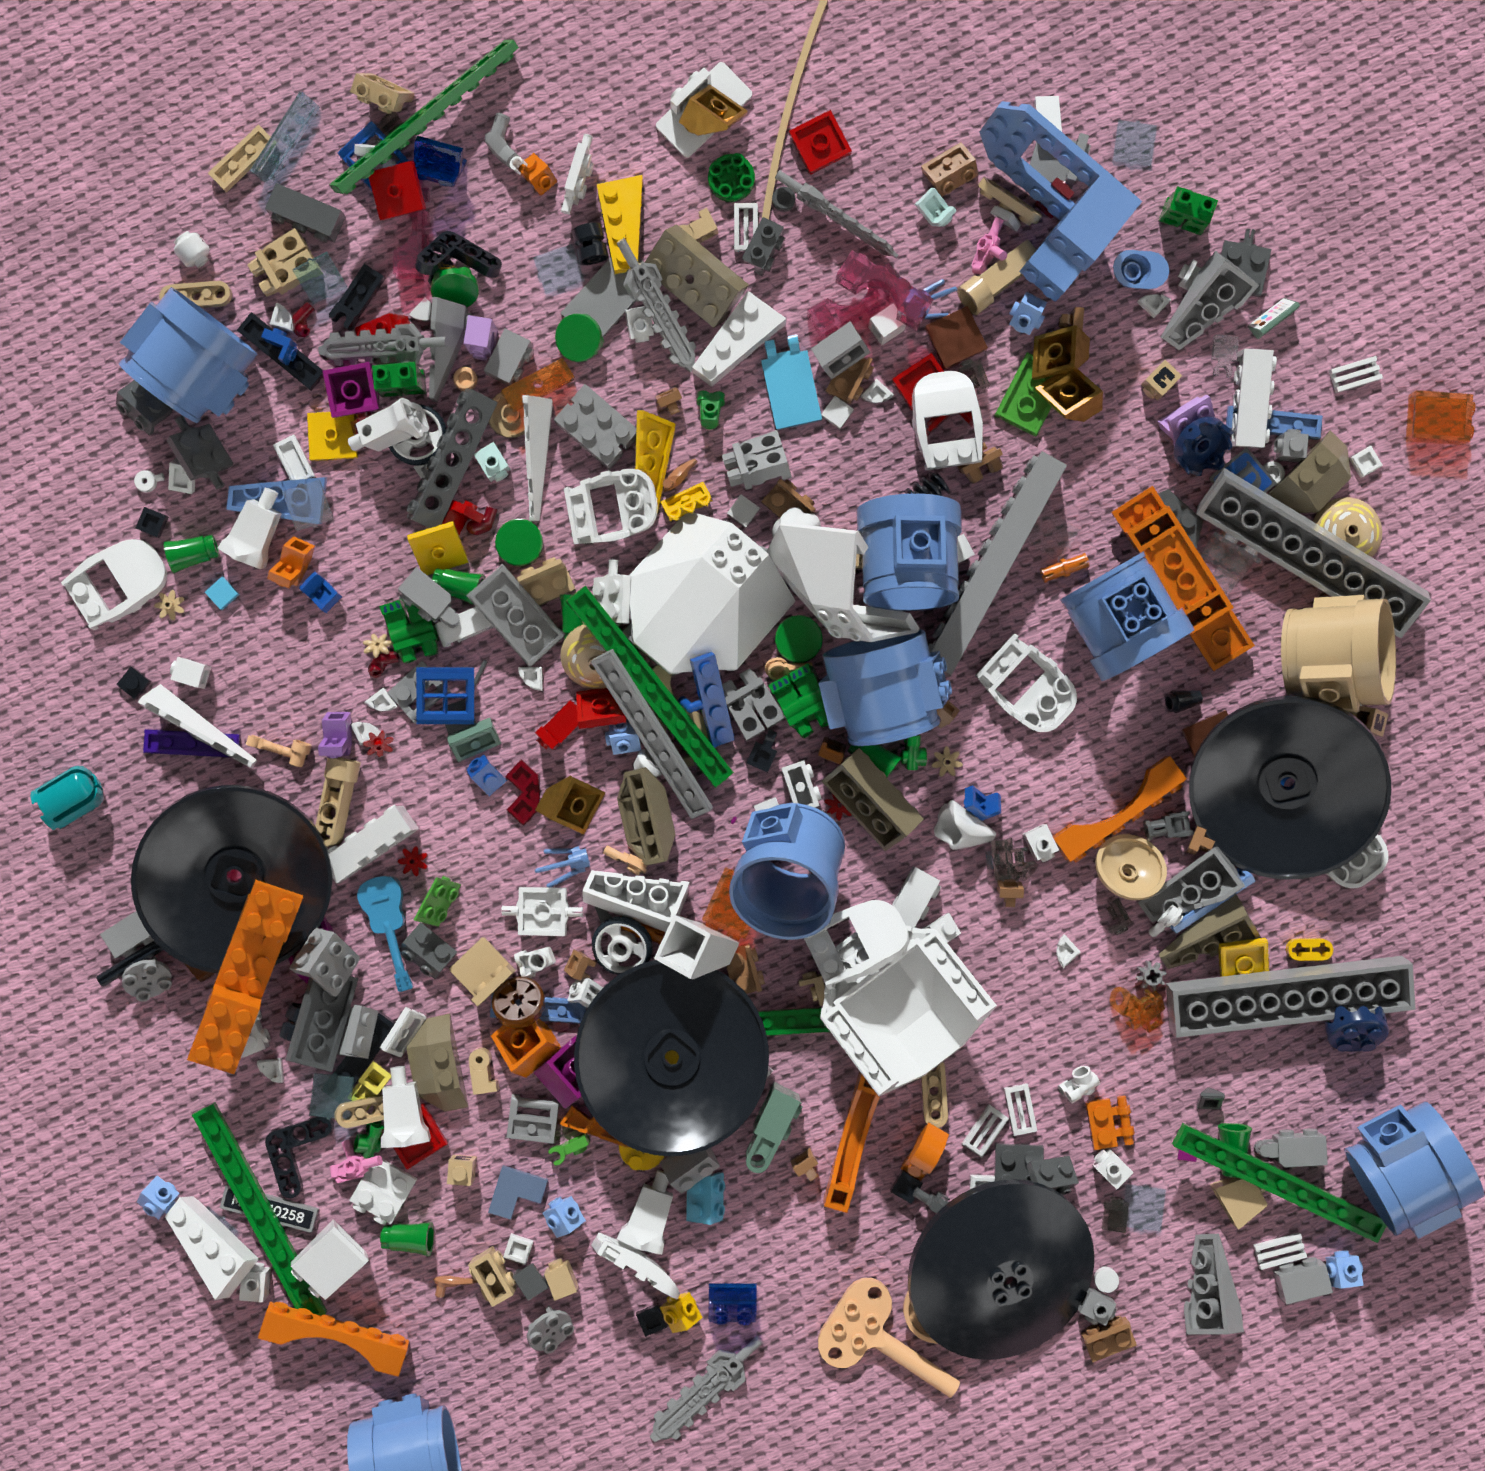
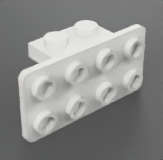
(719, 77)

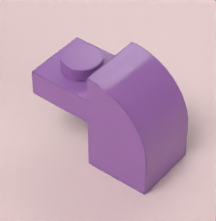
(336, 735)

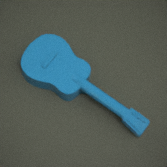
(382, 902)

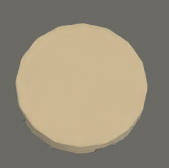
(513, 423)

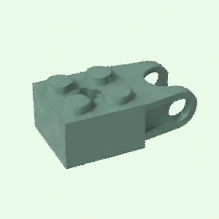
(772, 1125)

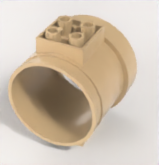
(1340, 651)

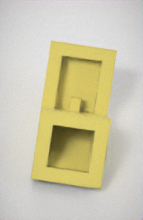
(371, 1082)

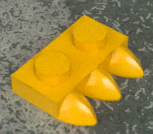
(687, 501)

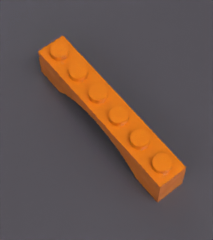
(1158, 780)
(850, 1147)
(286, 1324)

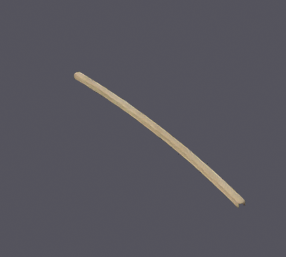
(788, 106)

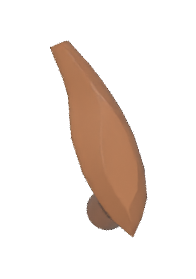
(678, 475)
(450, 1281)

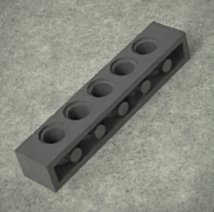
(463, 453)

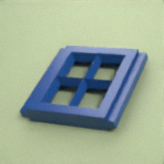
(444, 674)

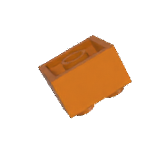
(526, 1047)

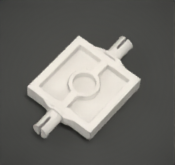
(580, 168)
(614, 593)
(542, 911)

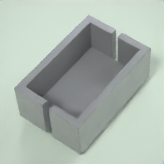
(596, 426)

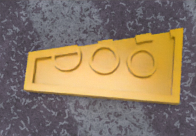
(622, 216)
(653, 447)

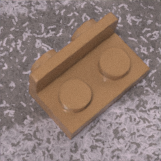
(951, 169)
(847, 384)
(785, 497)
(743, 969)
(1108, 1339)

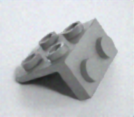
(1050, 167)
(326, 960)
(358, 1032)

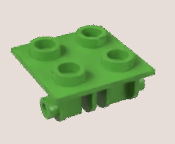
(437, 901)

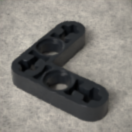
(457, 247)
(288, 1143)

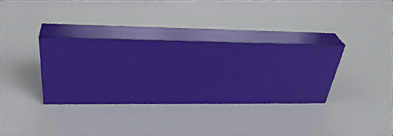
(180, 743)

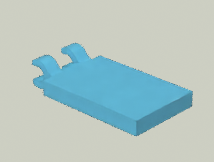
(790, 385)

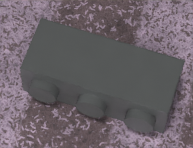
(305, 213)

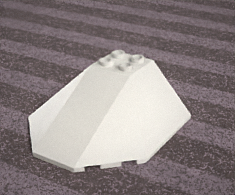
(821, 571)
(705, 594)
(907, 1013)

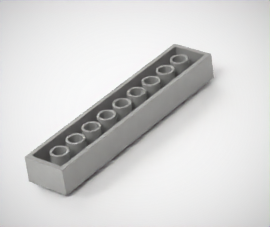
(1308, 548)
(996, 558)
(1288, 996)

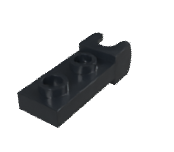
(357, 297)

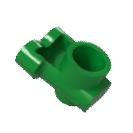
(710, 408)
(913, 754)
(369, 1142)

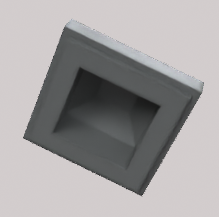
(1210, 1099)

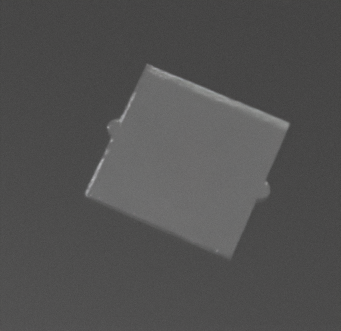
(308, 505)
(1052, 535)

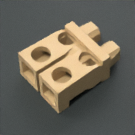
(278, 261)

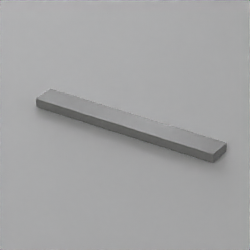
(651, 733)

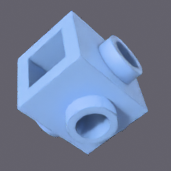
(1027, 314)
(622, 738)
(158, 1197)
(563, 1216)
(1344, 1270)

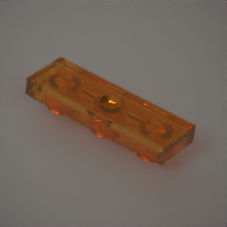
(550, 378)

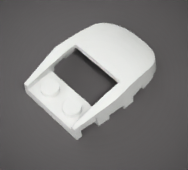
(946, 395)
(635, 500)
(135, 568)
(1045, 702)
(1363, 867)
(880, 932)
(624, 1254)

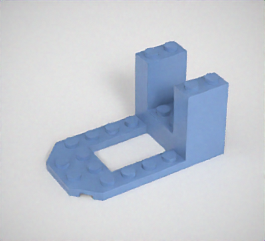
(1083, 226)

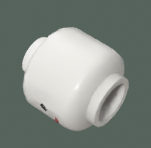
(191, 249)

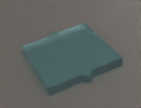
(1134, 143)
(559, 269)
(320, 277)
(329, 1093)
(1145, 1207)

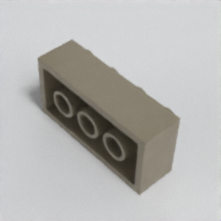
(696, 276)
(872, 800)

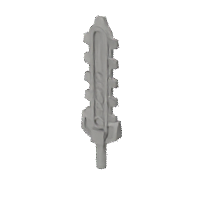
(814, 199)
(643, 285)
(403, 343)
(724, 1371)

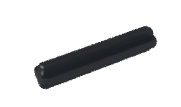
(118, 969)

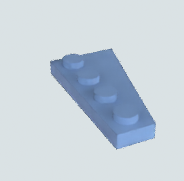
(241, 493)

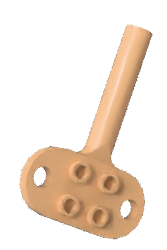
(858, 1326)

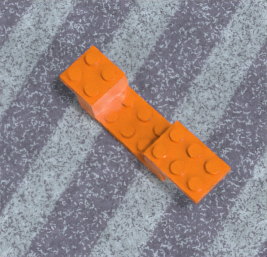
(1185, 576)
(244, 976)

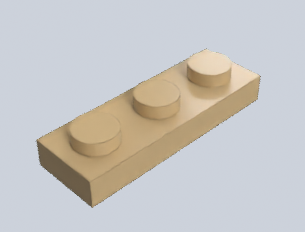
(239, 159)

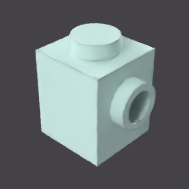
(492, 462)

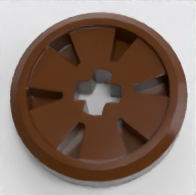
(525, 1014)

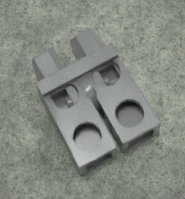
(757, 461)
(747, 699)

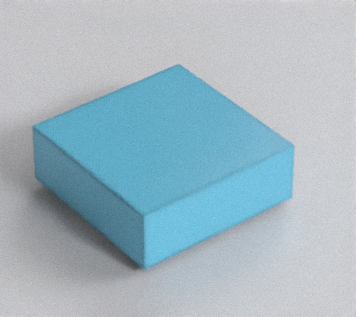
(222, 593)

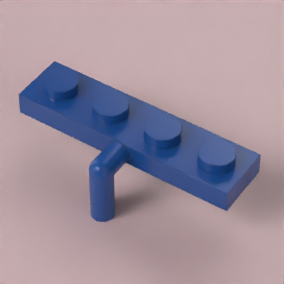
(710, 700)

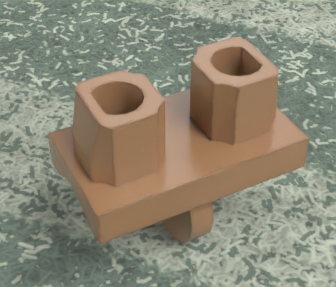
(990, 458)

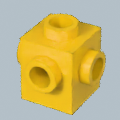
(681, 1312)

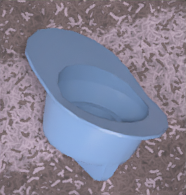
(1140, 269)

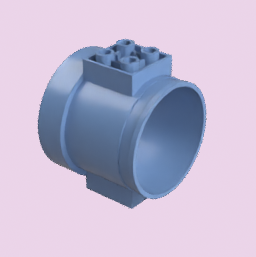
(186, 357)
(910, 551)
(1126, 617)
(884, 688)
(783, 901)
(1413, 1170)
(404, 1438)

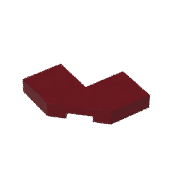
(528, 783)

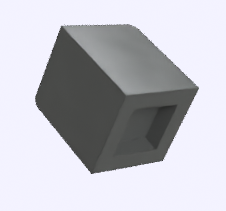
(530, 1281)

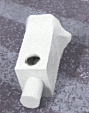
(390, 426)
(253, 531)
(402, 1113)
(649, 1217)

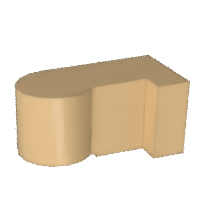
(702, 228)
(480, 1072)

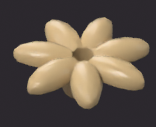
(173, 605)
(377, 645)
(942, 762)

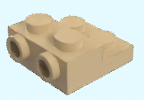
(380, 91)

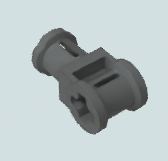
(1172, 825)

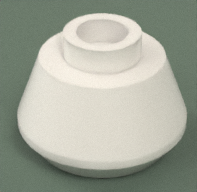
(645, 760)

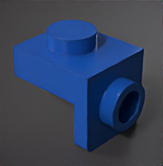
(279, 339)
(320, 592)
(485, 775)
(981, 805)

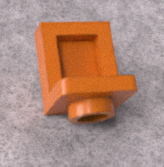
(538, 174)

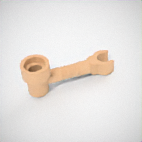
(296, 753)

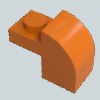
(293, 563)
(926, 1152)

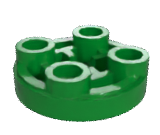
(731, 177)
(455, 286)
(578, 337)
(519, 542)
(798, 639)

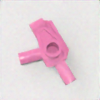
(988, 248)
(354, 1166)

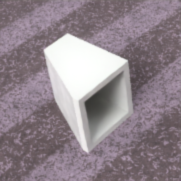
(694, 948)
(329, 1260)

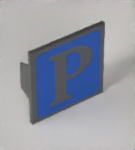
(1249, 469)

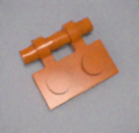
(1102, 1126)

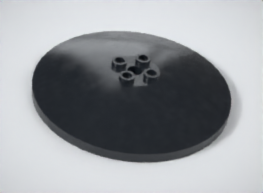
(1297, 829)
(193, 844)
(661, 1104)
(980, 1242)

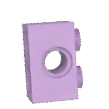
(480, 337)

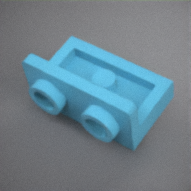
(706, 1200)

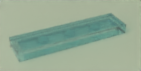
(284, 138)

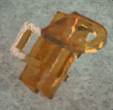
(1135, 1009)

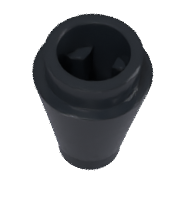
(1181, 700)

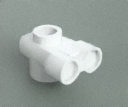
(530, 963)
(1082, 1084)

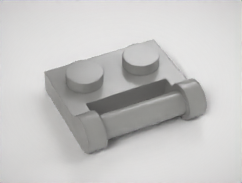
(405, 692)
(532, 1126)

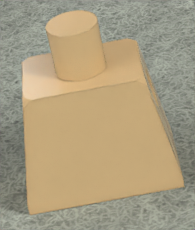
(1239, 1199)

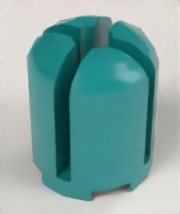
(68, 797)

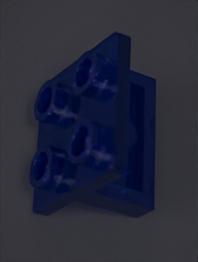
(438, 161)
(732, 1303)

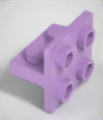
(1176, 421)

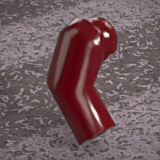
(299, 320)
(486, 523)
(379, 664)

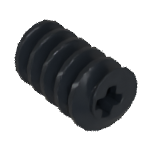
(933, 485)

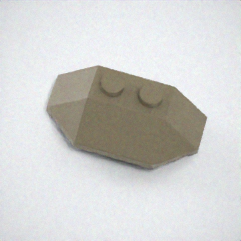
(1315, 478)
(646, 816)
(437, 1065)

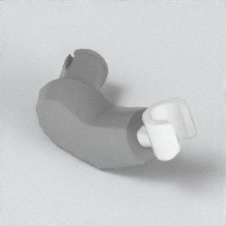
(498, 145)

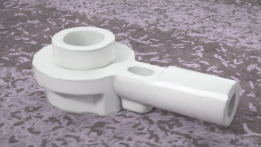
(1171, 916)

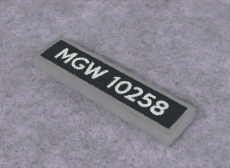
(288, 1212)

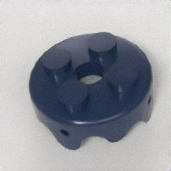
(1209, 454)
(1358, 1030)

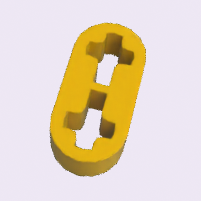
(1309, 955)

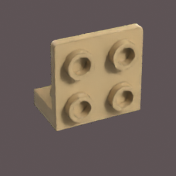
(547, 581)
(482, 970)

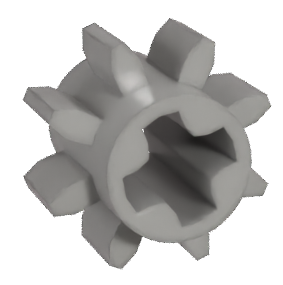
(1145, 971)

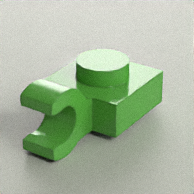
(576, 1145)

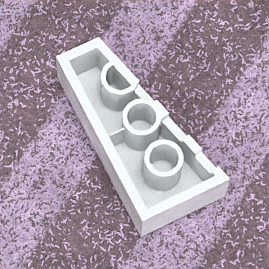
(740, 335)
(1252, 398)
(371, 842)
(637, 898)
(211, 1246)

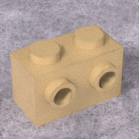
(492, 1276)

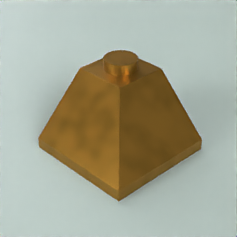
(710, 112)
(1059, 352)
(1072, 395)
(571, 803)

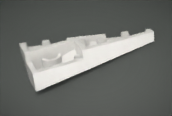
(537, 432)
(172, 709)

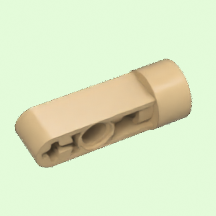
(980, 290)
(340, 774)

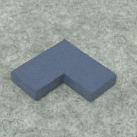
(515, 1184)

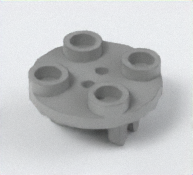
(146, 979)
(549, 1330)

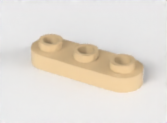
(1009, 201)
(207, 290)
(935, 1102)
(358, 1112)

